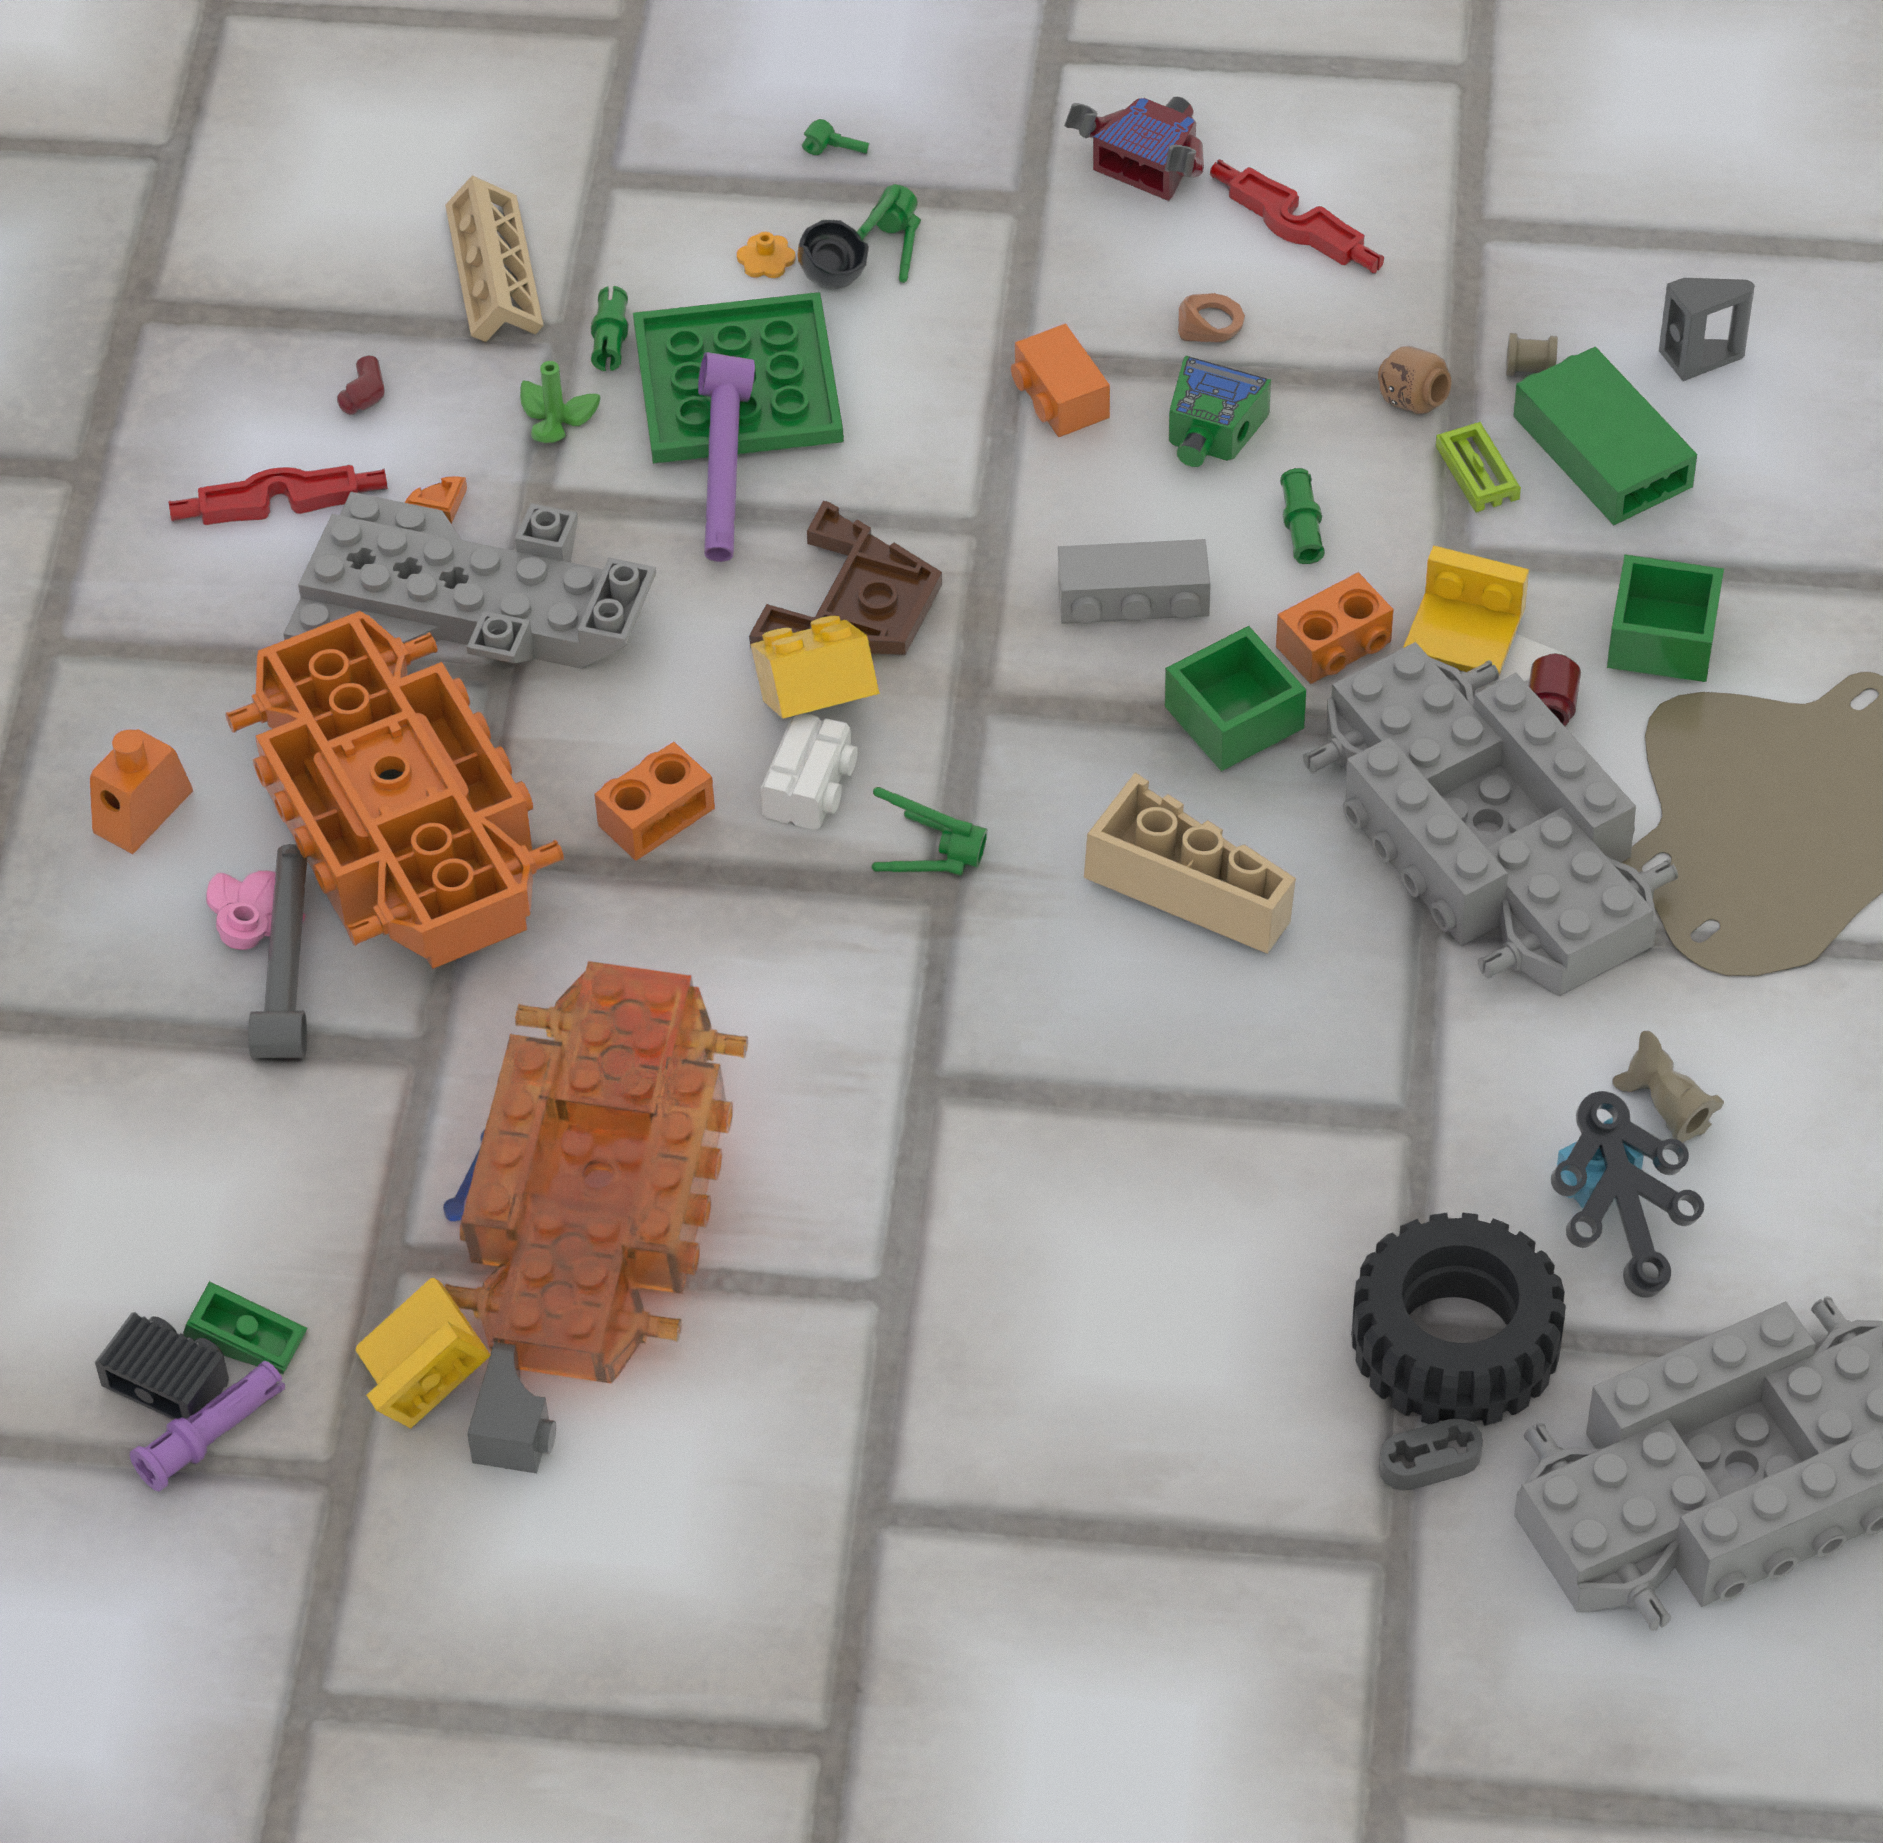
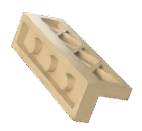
(482, 257)

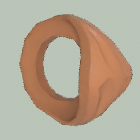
(1195, 328)

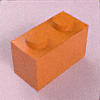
(1061, 380)

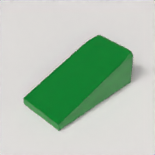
(244, 1328)

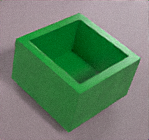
(1665, 618)
(1235, 698)

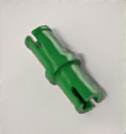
(609, 328)
(1302, 516)

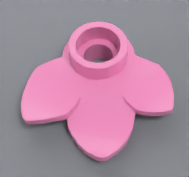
(242, 907)

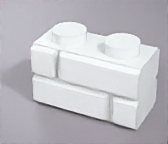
(808, 771)

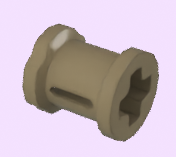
(1530, 354)

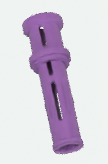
(188, 1438)

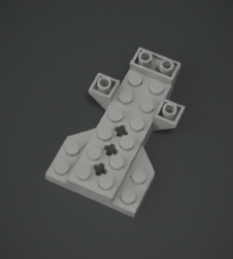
(506, 605)

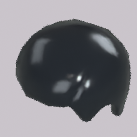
(832, 254)

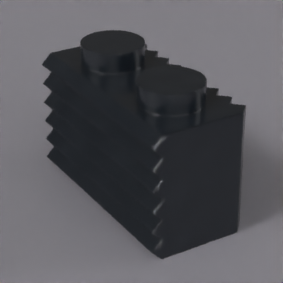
(162, 1367)

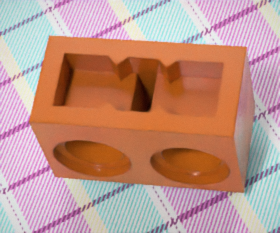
(1334, 628)
(654, 800)

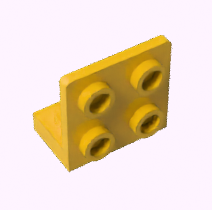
(1469, 609)
(420, 1354)

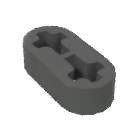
(1430, 1454)

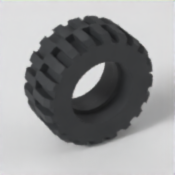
(1471, 1263)

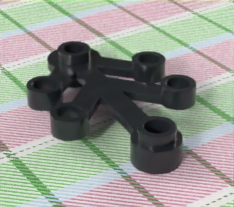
(1625, 1184)

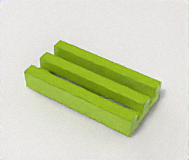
(1490, 493)

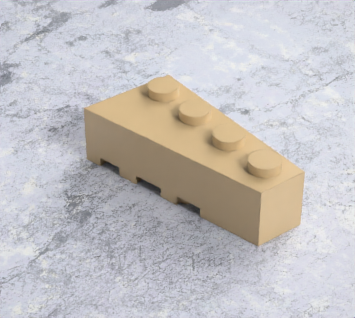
(1187, 868)

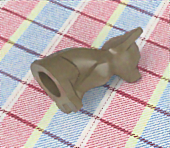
(1674, 1095)

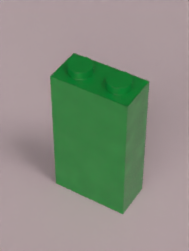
(1604, 435)

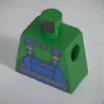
(1215, 410)

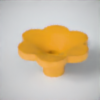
(766, 255)

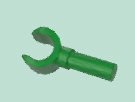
(821, 134)

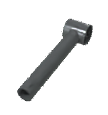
(280, 1028)

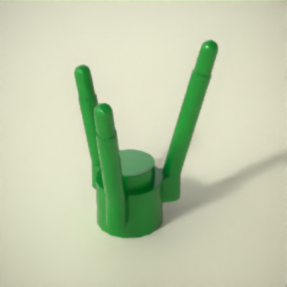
(892, 214)
(959, 839)

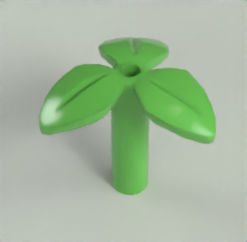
(548, 404)

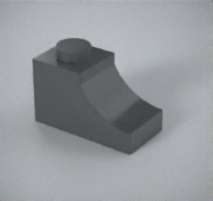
(508, 1421)

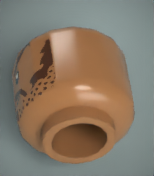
(1414, 380)

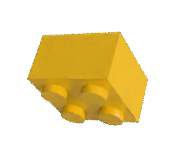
(814, 667)

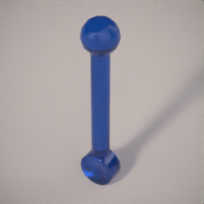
(454, 1207)

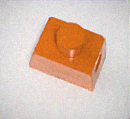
(136, 789)

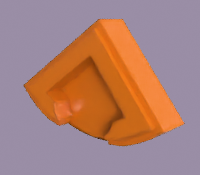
(441, 496)

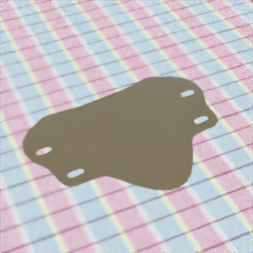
(1766, 821)

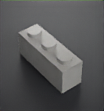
(1133, 581)

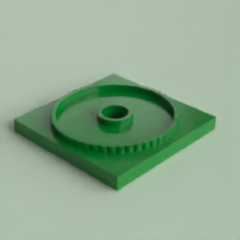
(793, 381)

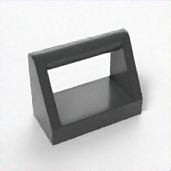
(1685, 321)

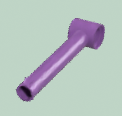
(727, 383)

